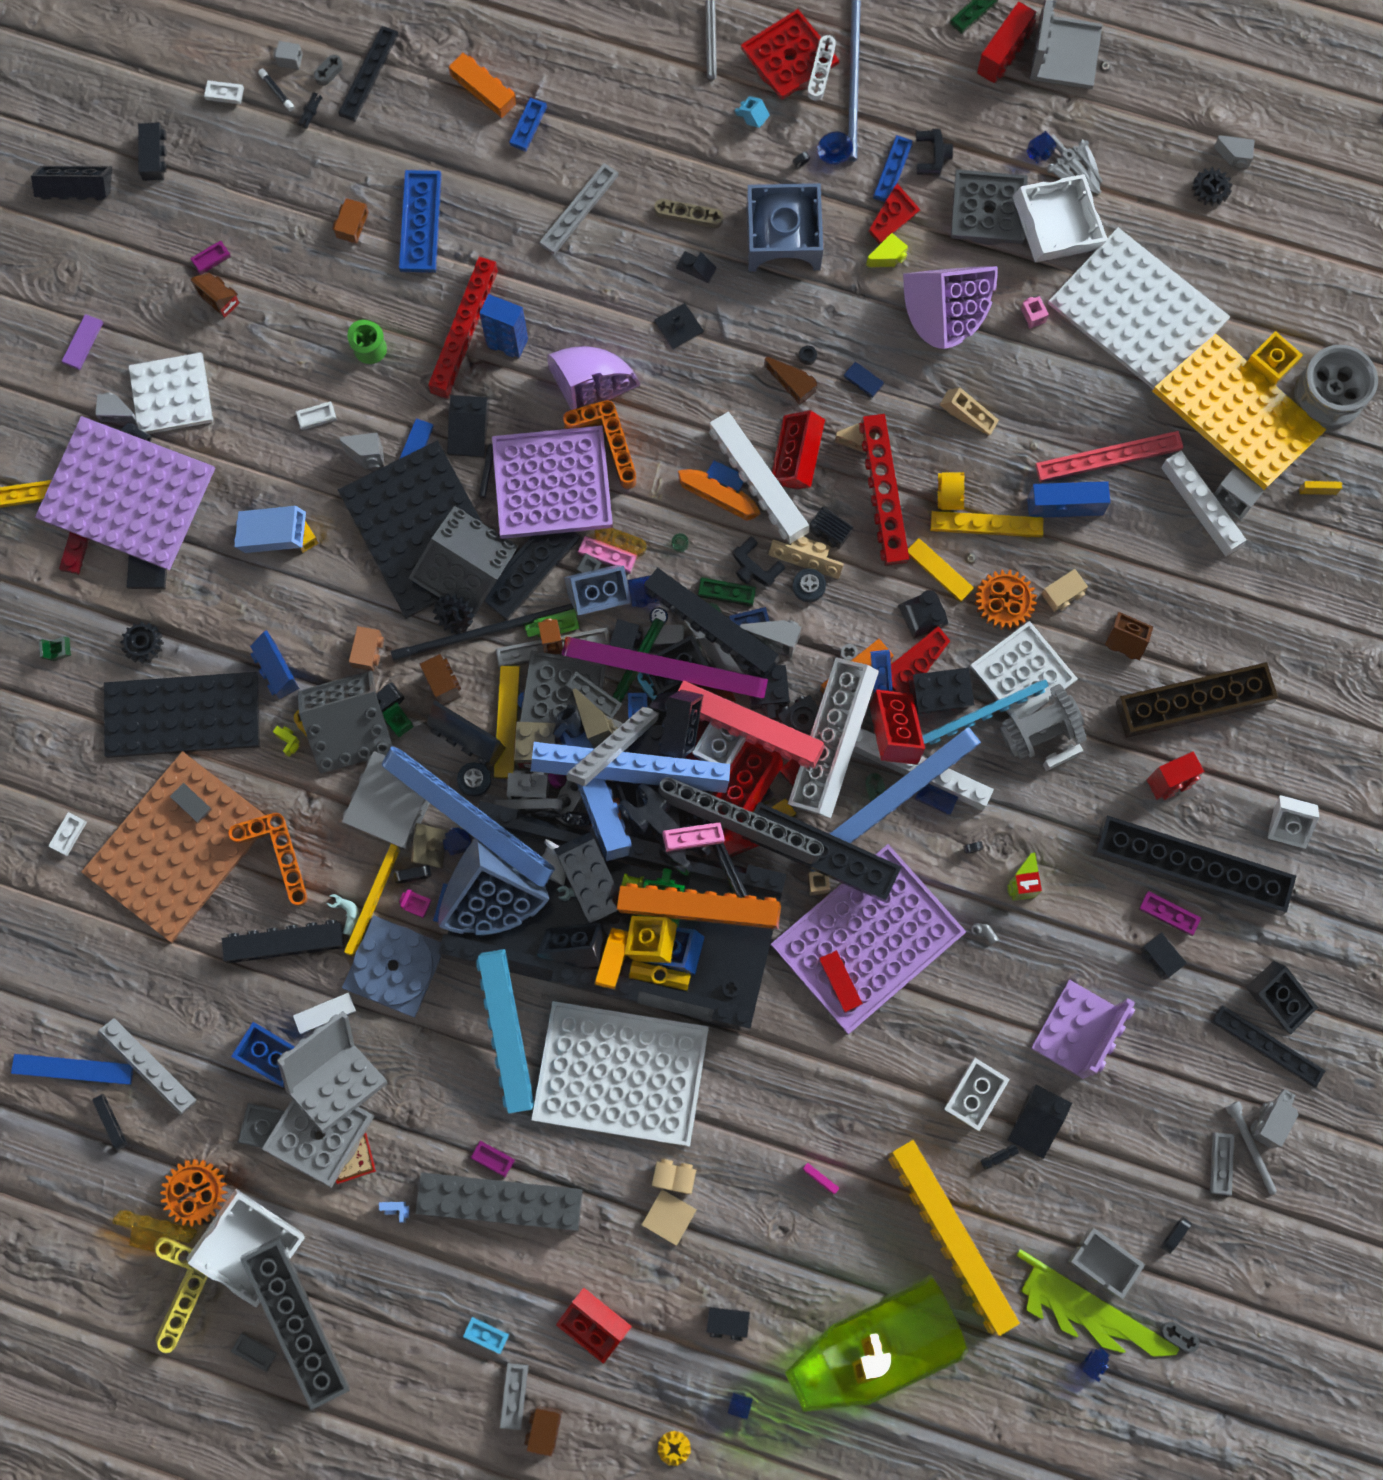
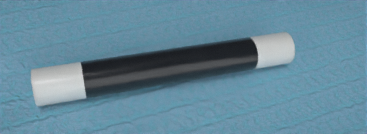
(276, 89)

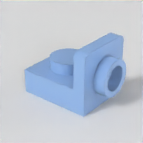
(391, 1208)

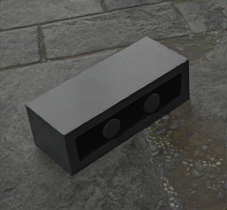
(151, 151)

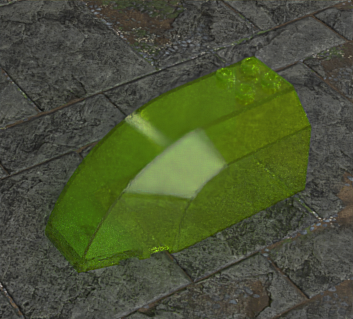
(911, 1325)

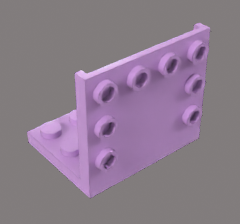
(1082, 1030)

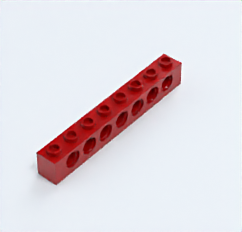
(463, 328)
(878, 424)

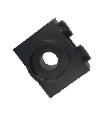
(803, 707)

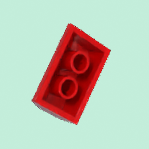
(593, 1325)

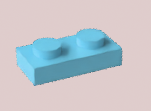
(486, 1335)

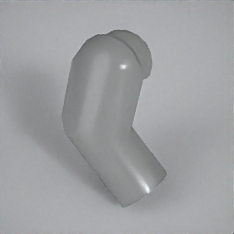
(984, 930)

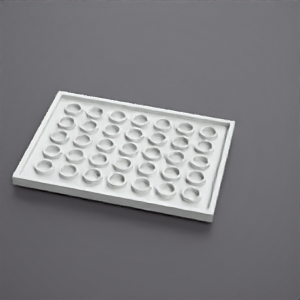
(1137, 309)
(620, 1073)

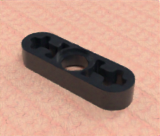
(109, 1122)

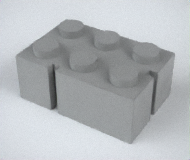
(1106, 1263)

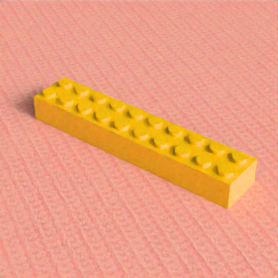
(953, 1237)

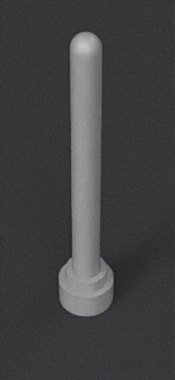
(1235, 1111)

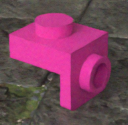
(414, 903)

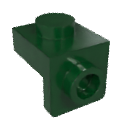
(55, 649)
(397, 720)

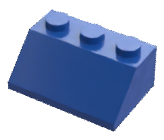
(273, 666)

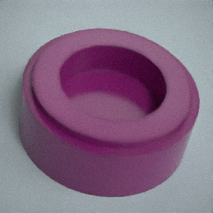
(557, 780)

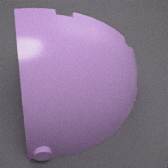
(949, 302)
(590, 375)

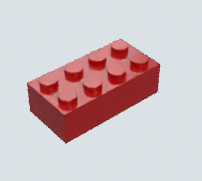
(1007, 42)
(897, 727)
(750, 776)

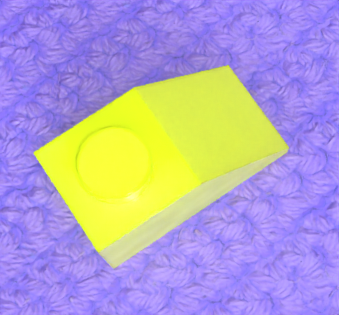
(888, 253)

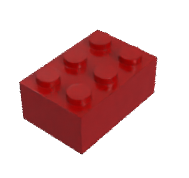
(1175, 776)

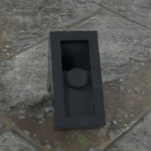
(698, 267)

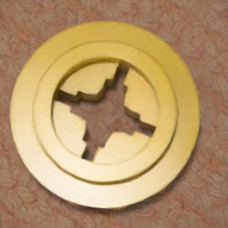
(684, 1448)

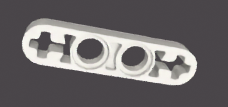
(821, 68)

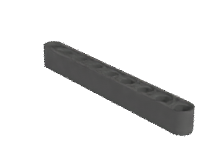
(749, 819)

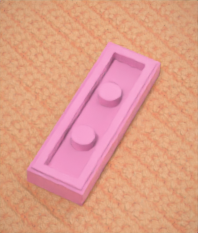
(607, 554)
(693, 837)

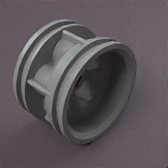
(1331, 361)

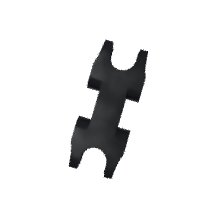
(655, 820)

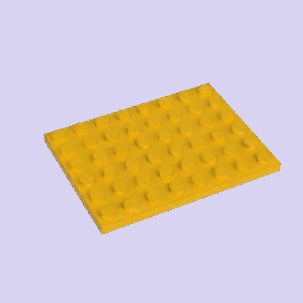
(1239, 411)

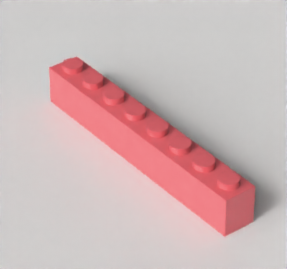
(757, 728)

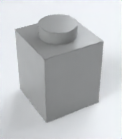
(288, 55)

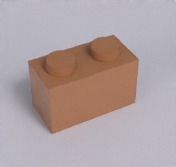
(366, 648)

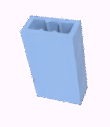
(270, 529)

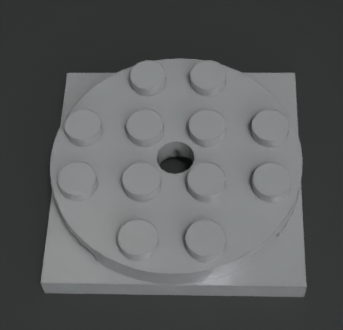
(321, 1159)

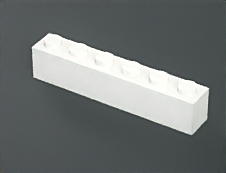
(1203, 503)

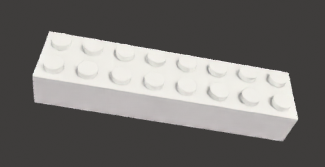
(838, 727)

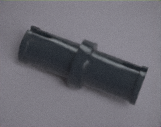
(309, 110)

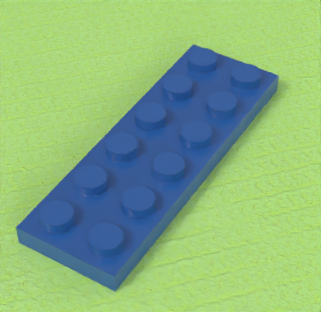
(420, 221)

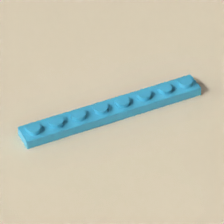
(985, 712)

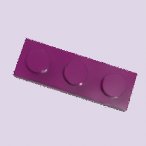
(1170, 913)

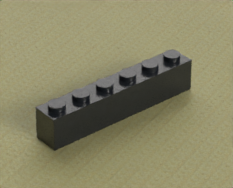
(282, 942)

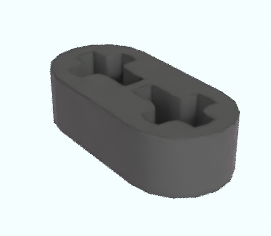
(329, 70)
(1182, 1333)

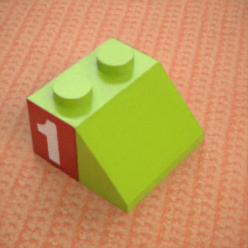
(1026, 881)

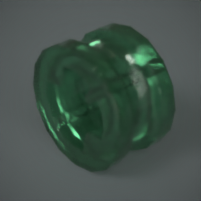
(677, 547)

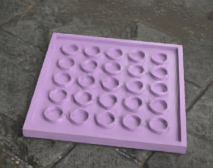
(551, 482)

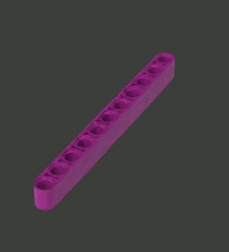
(665, 667)

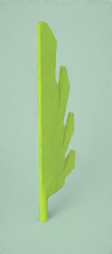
(1079, 1305)

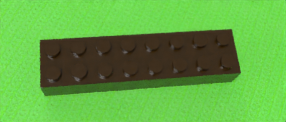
(1196, 699)

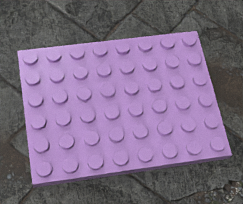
(125, 493)
(876, 941)

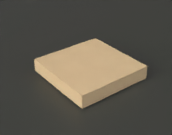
(669, 1217)

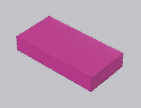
(820, 1178)

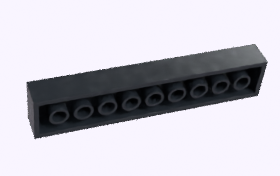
(1194, 866)

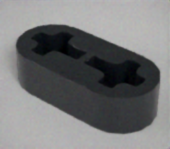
(412, 874)
(1176, 1235)

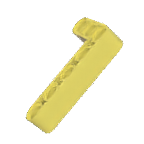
(183, 1291)

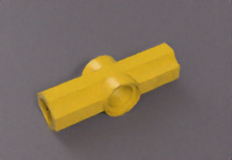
(646, 973)

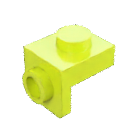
(287, 735)

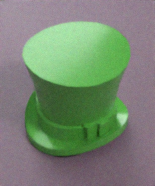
(367, 341)

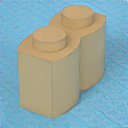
(674, 1177)

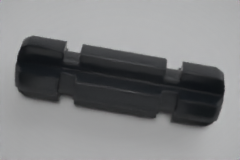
(999, 1156)

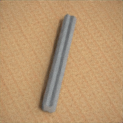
(711, 39)

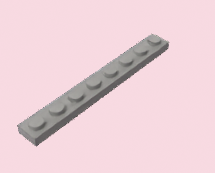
(613, 746)

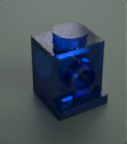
(1095, 1363)

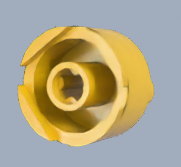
(951, 490)

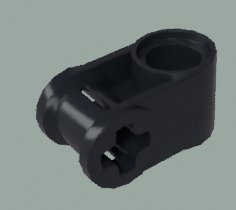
(389, 696)

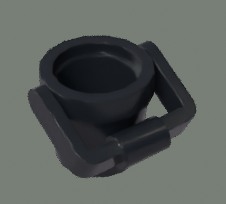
(568, 721)

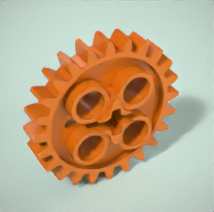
(1007, 583)
(186, 1175)

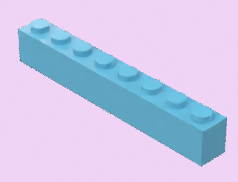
(506, 1031)

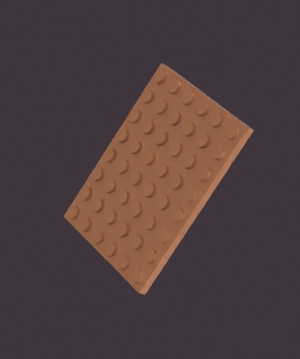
(163, 859)

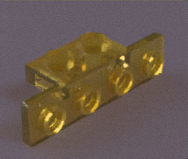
(147, 1231)

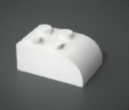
(976, 1094)

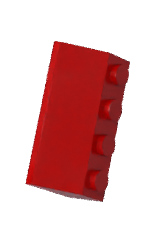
(798, 449)

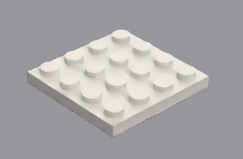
(171, 393)
(1019, 663)

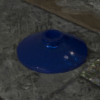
(835, 141)

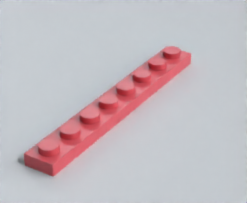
(1109, 456)

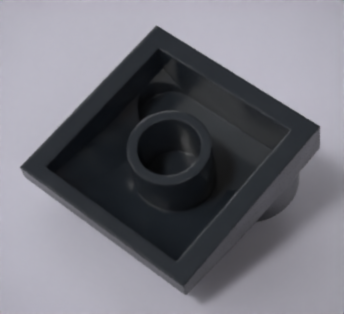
(923, 613)

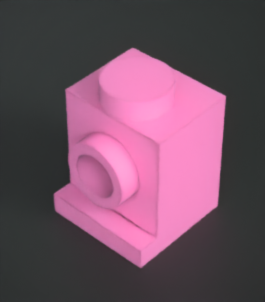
(1034, 305)

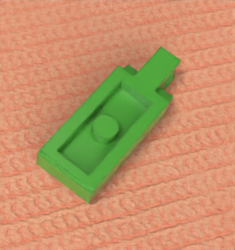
(566, 620)

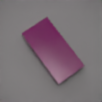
(210, 257)
(492, 1158)

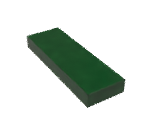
(971, 13)
(726, 591)

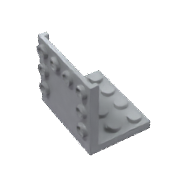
(1065, 49)
(329, 1073)

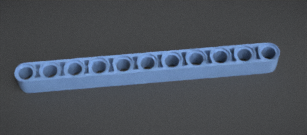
(907, 786)
(468, 816)

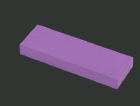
(82, 342)

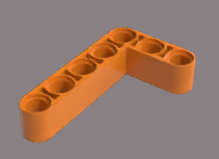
(612, 436)
(281, 851)

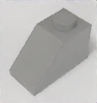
(1235, 150)
(112, 409)

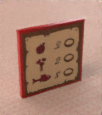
(360, 1164)

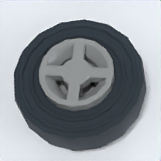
(809, 578)
(474, 772)

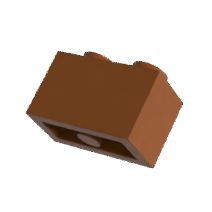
(350, 220)
(551, 636)

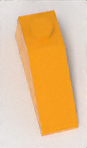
(612, 959)

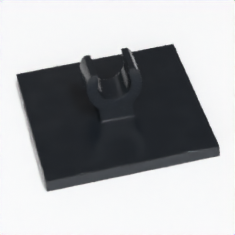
(679, 326)

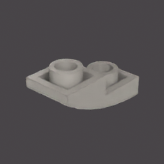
(668, 635)

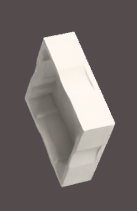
(1059, 218)
(233, 1232)

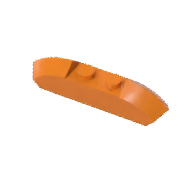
(724, 497)

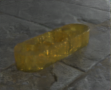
(617, 533)

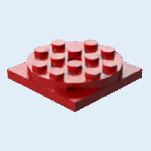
(787, 37)

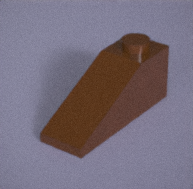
(792, 379)

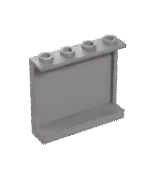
(385, 805)

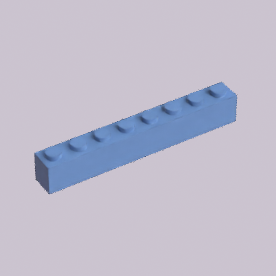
(601, 809)

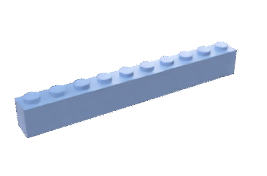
(634, 767)

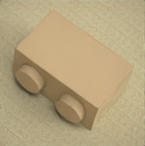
(1064, 591)

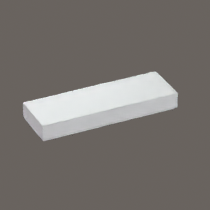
(321, 1014)

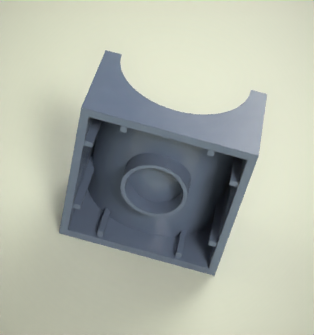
(784, 223)

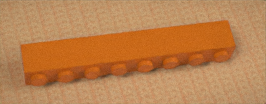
(699, 907)

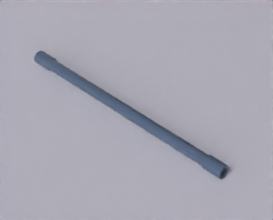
(854, 74)

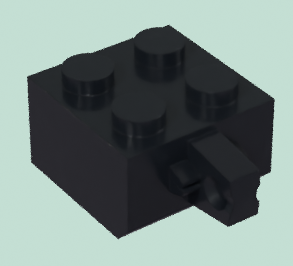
(776, 692)

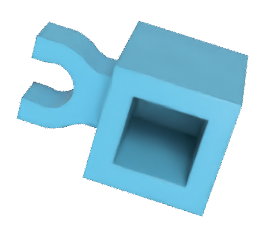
(753, 111)

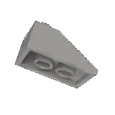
(777, 635)

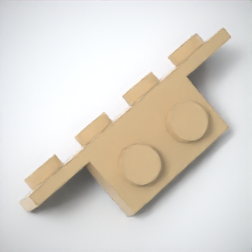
(807, 554)

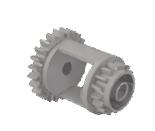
(1043, 725)

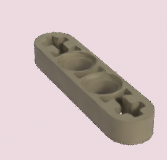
(689, 209)

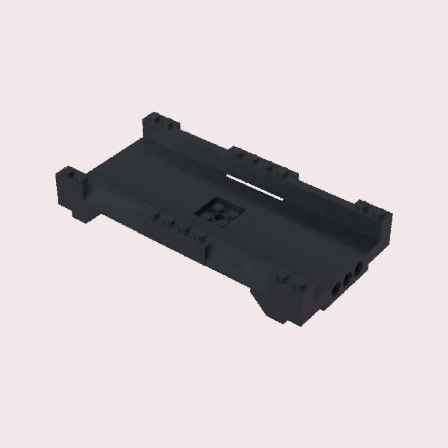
(726, 952)

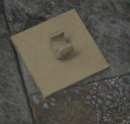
(428, 846)

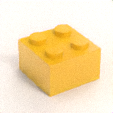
(1275, 358)
(650, 939)

